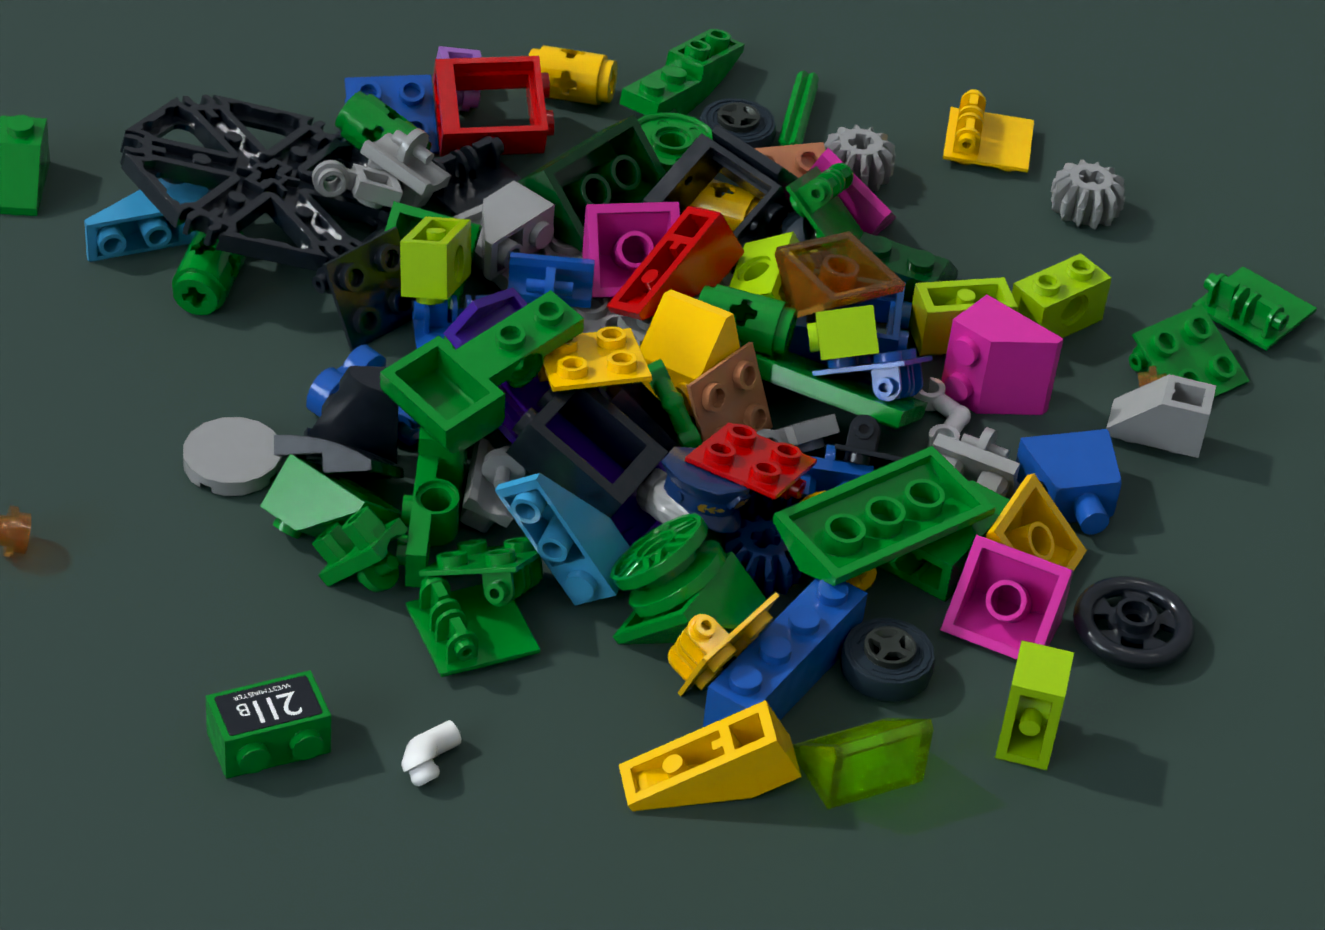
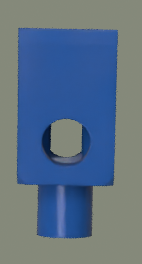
(1077, 474)

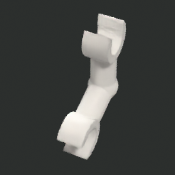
(956, 414)

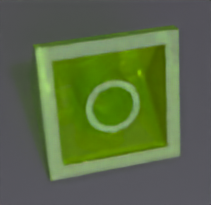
(866, 759)

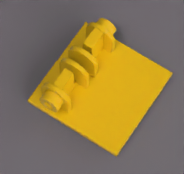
(987, 137)
(595, 360)
(707, 646)

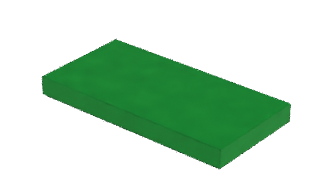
(838, 389)

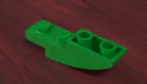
(688, 76)

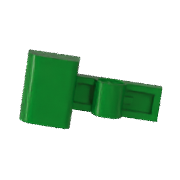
(457, 390)
(433, 507)

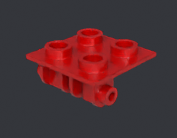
(754, 461)

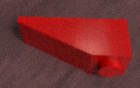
(689, 256)

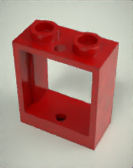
(491, 74)

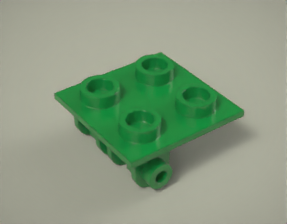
(817, 199)
(1253, 306)
(1188, 348)
(504, 569)
(466, 629)

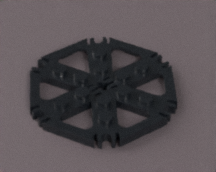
(248, 178)

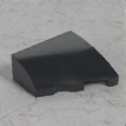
(360, 414)

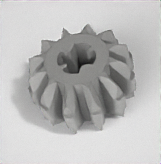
(865, 153)
(1088, 194)

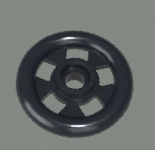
(1134, 622)

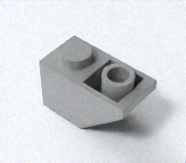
(513, 222)
(1164, 415)

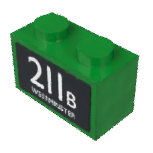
(268, 724)

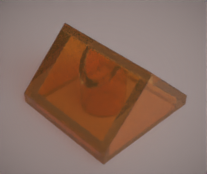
(833, 274)

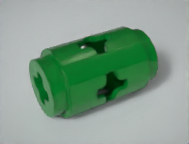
(365, 115)
(205, 276)
(772, 322)

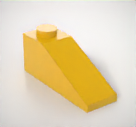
(714, 764)

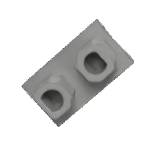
(409, 162)
(981, 460)
(488, 469)

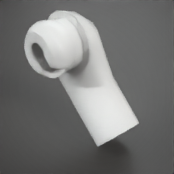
(424, 747)

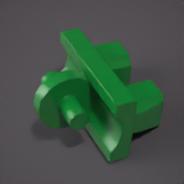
(360, 549)

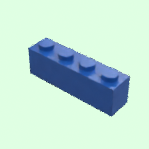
(789, 652)

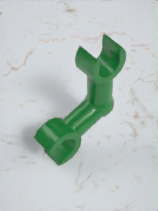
(673, 404)

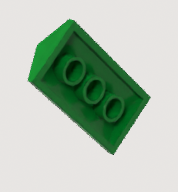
(880, 516)

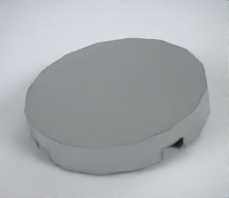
(231, 456)

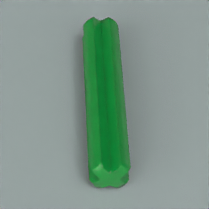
(799, 109)

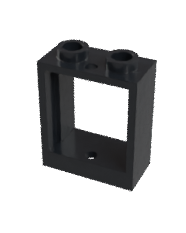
(699, 167)
(606, 426)

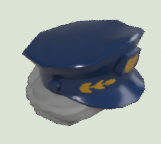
(692, 490)

